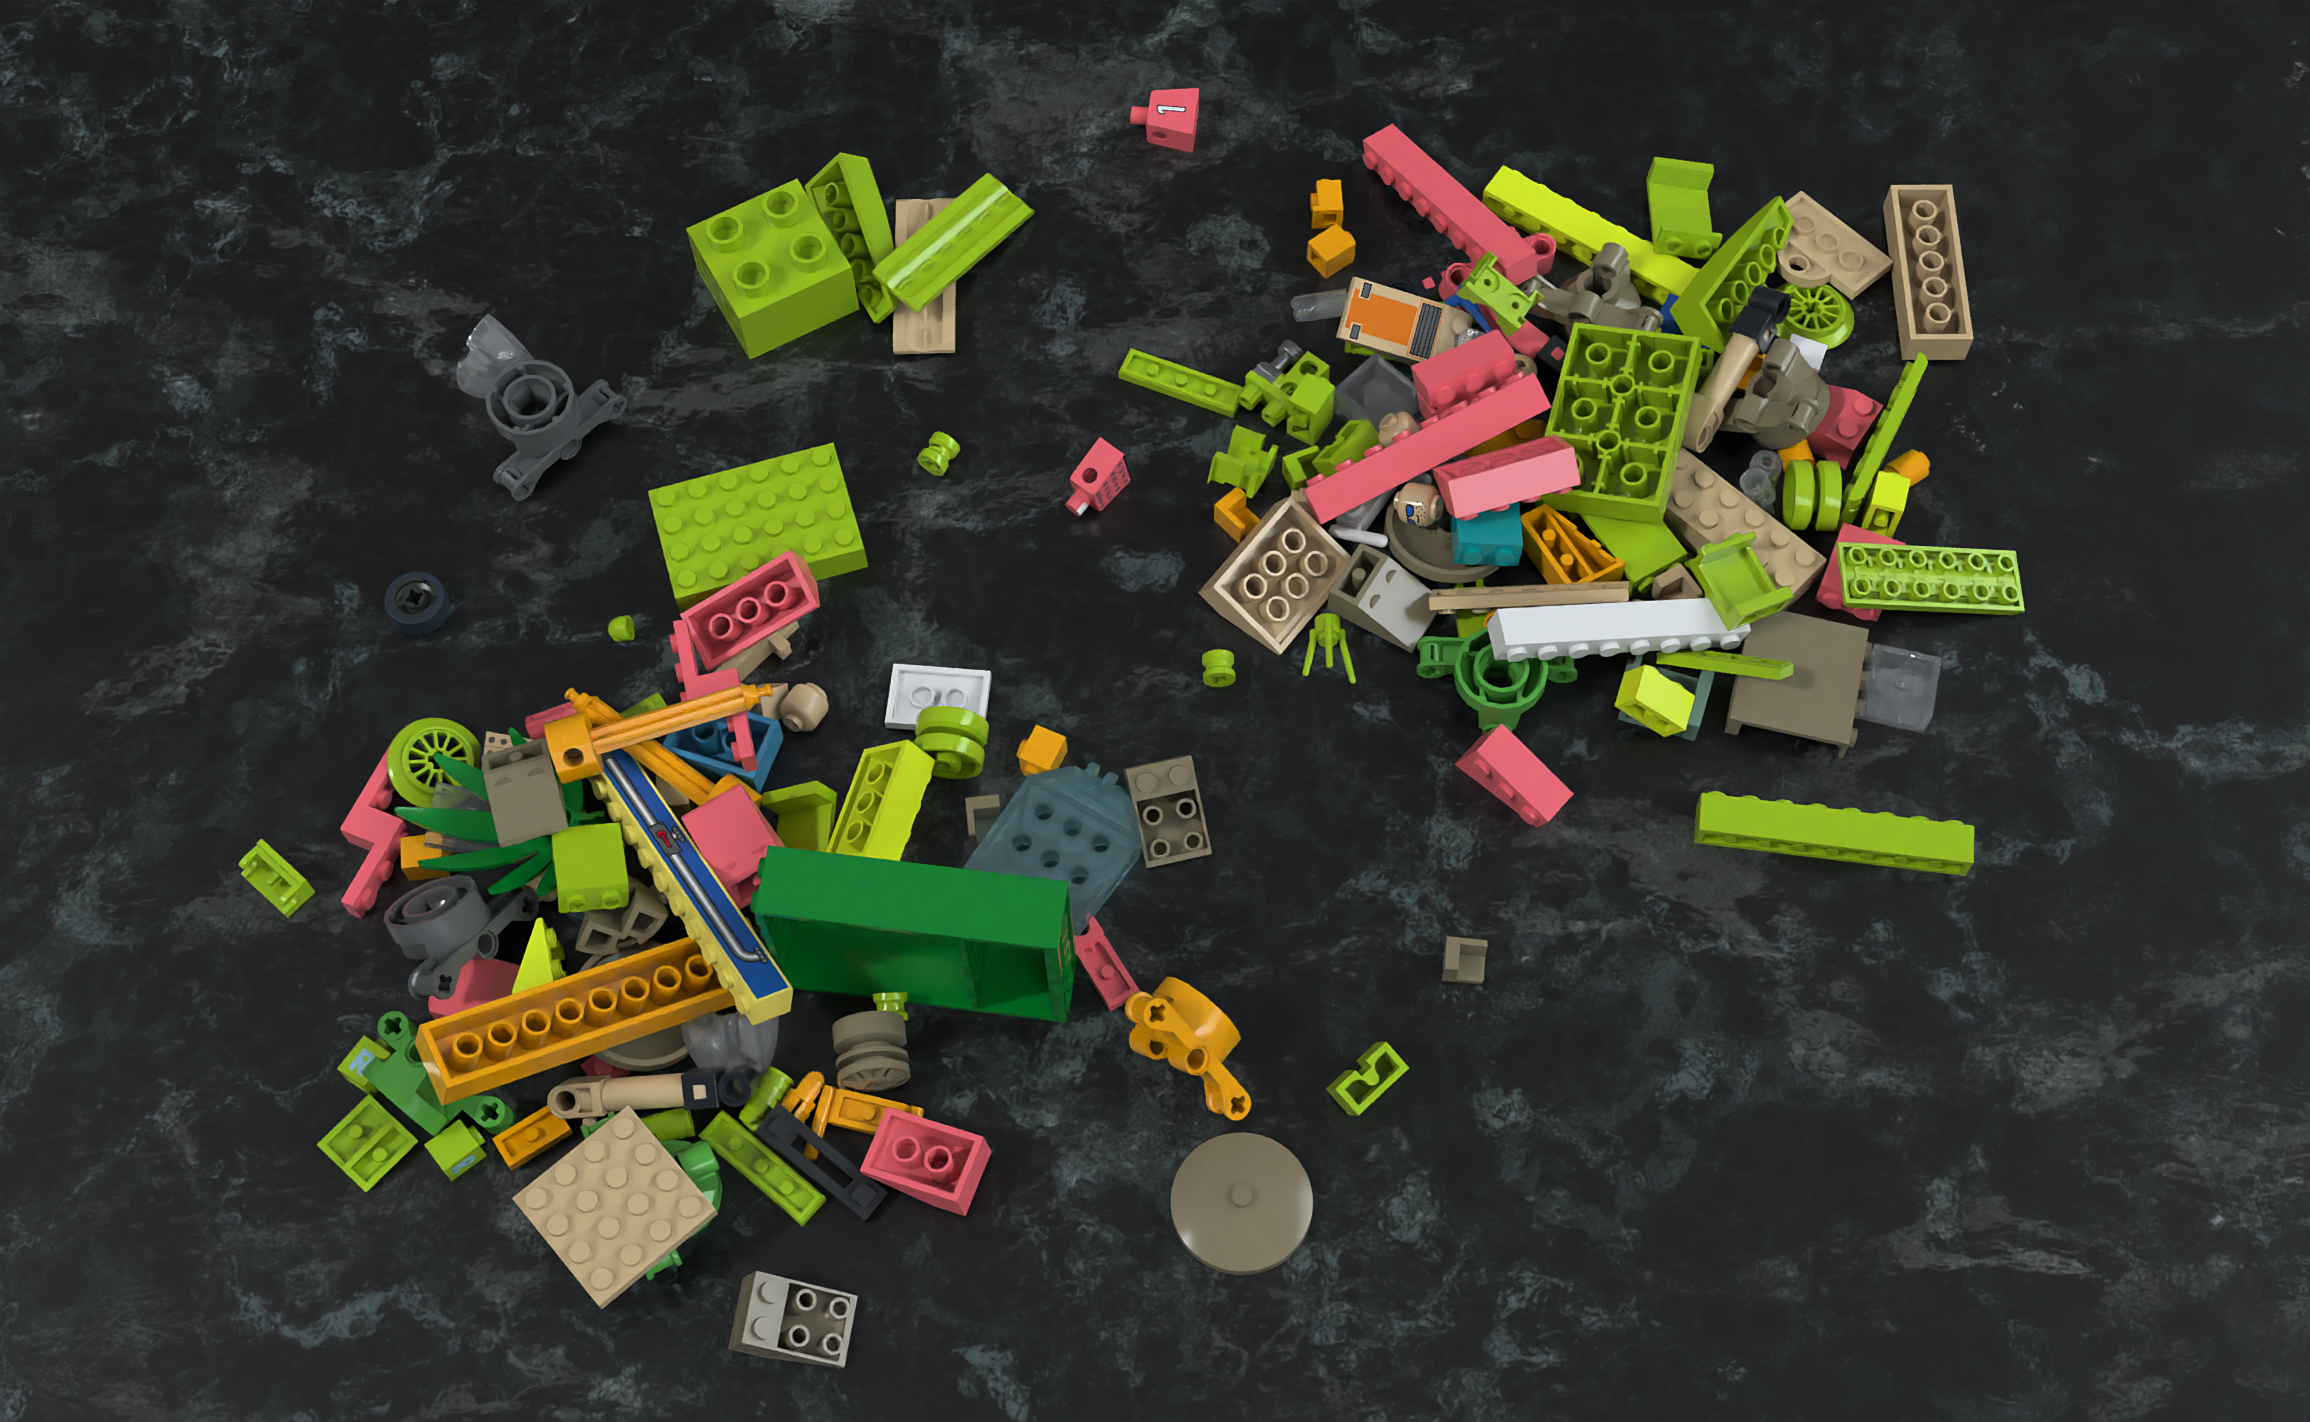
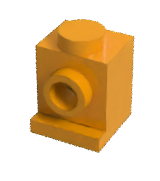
(1327, 204)

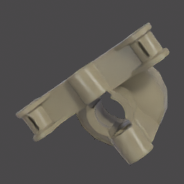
(1595, 296)
(1781, 400)

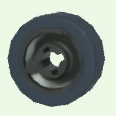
(419, 618)

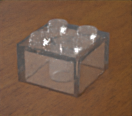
(1374, 392)
(1900, 688)

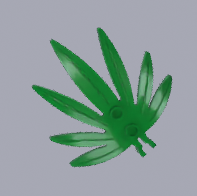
(480, 827)

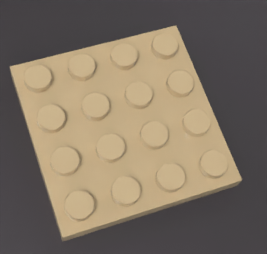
(615, 1206)

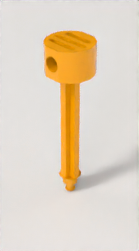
(579, 746)
(659, 758)

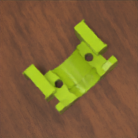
(1492, 289)
(1245, 462)

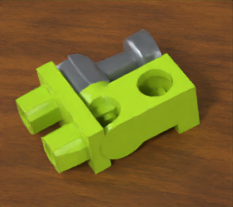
(1273, 387)

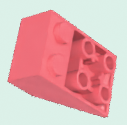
(732, 840)

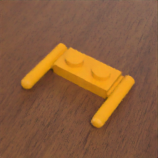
(851, 1111)

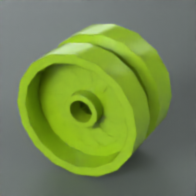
(1812, 495)
(953, 739)

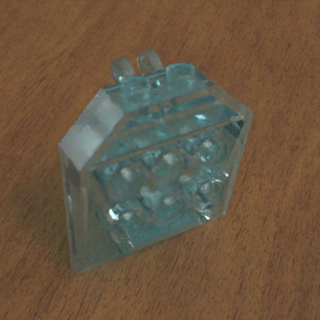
(1075, 801)

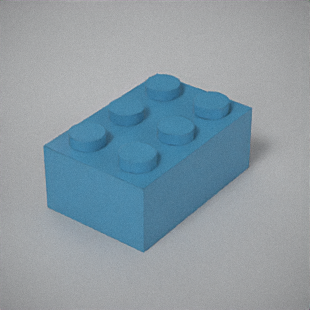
(710, 751)

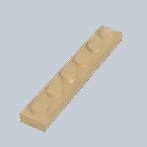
(1481, 599)

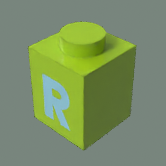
(358, 1059)
(456, 1149)

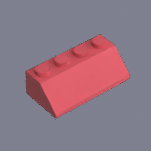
(1507, 477)
(752, 608)

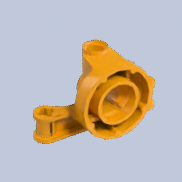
(1192, 1037)

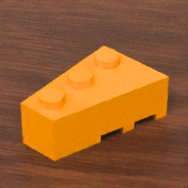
(1565, 553)

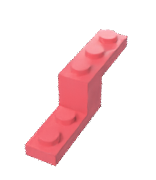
(708, 683)
(377, 832)

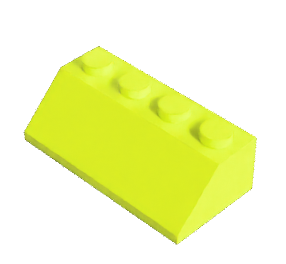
(882, 801)

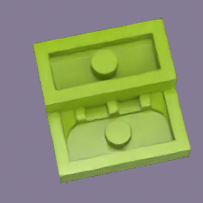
(367, 1143)

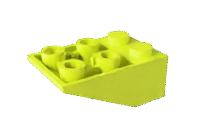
(541, 959)

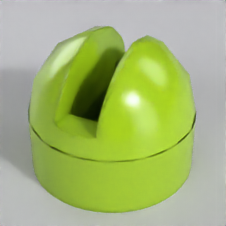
(622, 629)

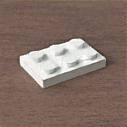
(928, 686)

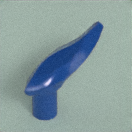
(1472, 309)

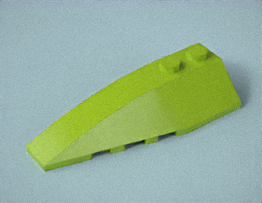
(857, 220)
(1729, 277)

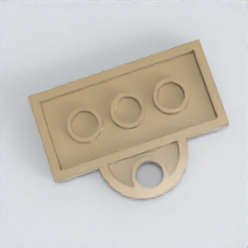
(1827, 251)

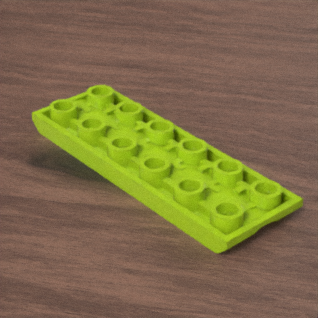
(952, 242)
(1881, 440)
(1929, 578)

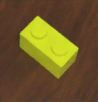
(1885, 503)
(1655, 700)

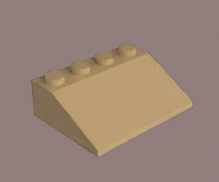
(1277, 576)

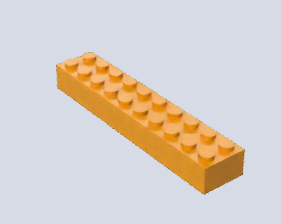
(568, 1019)

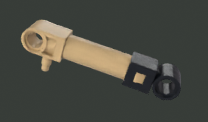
(1750, 336)
(693, 1089)

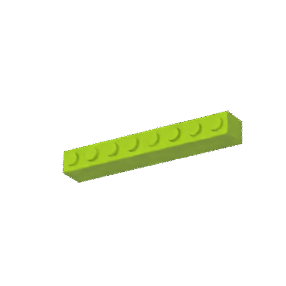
(1834, 833)

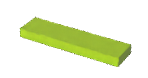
(1181, 382)
(1728, 663)
(762, 1168)

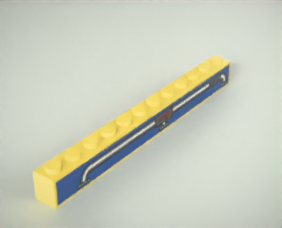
(692, 889)

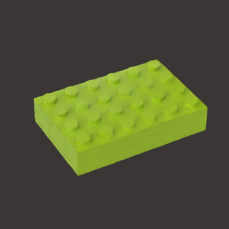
(1625, 414)
(751, 514)

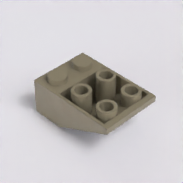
(1382, 598)
(524, 792)
(1168, 810)
(792, 1320)

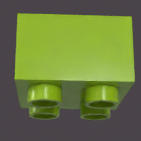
(773, 268)

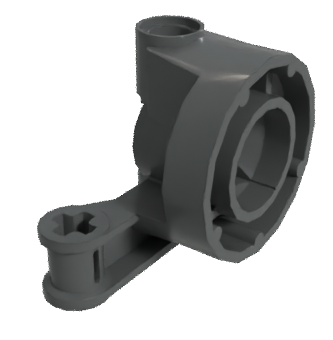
(553, 431)
(449, 926)

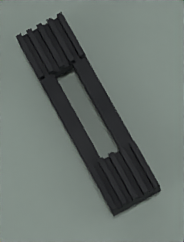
(780, 1131)

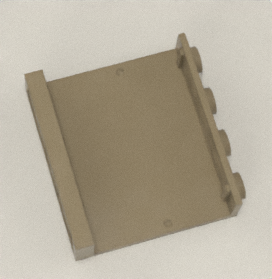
(1825, 681)

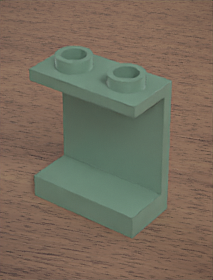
(1697, 686)

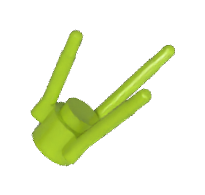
(1328, 634)

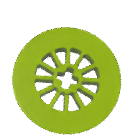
(1831, 314)
(402, 745)

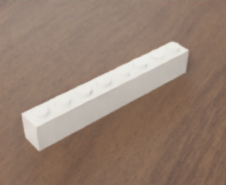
(1609, 629)

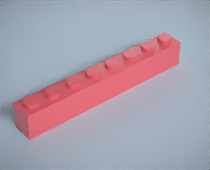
(1448, 204)
(1426, 448)

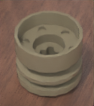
(871, 1051)

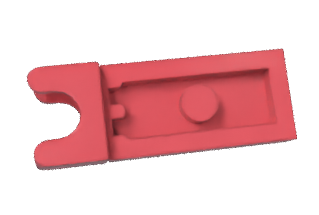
(1104, 967)

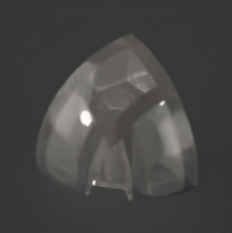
(490, 352)
(730, 1042)

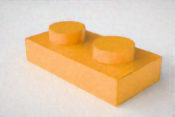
(531, 1137)

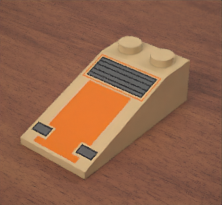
(1399, 322)

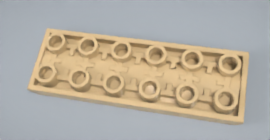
(935, 326)

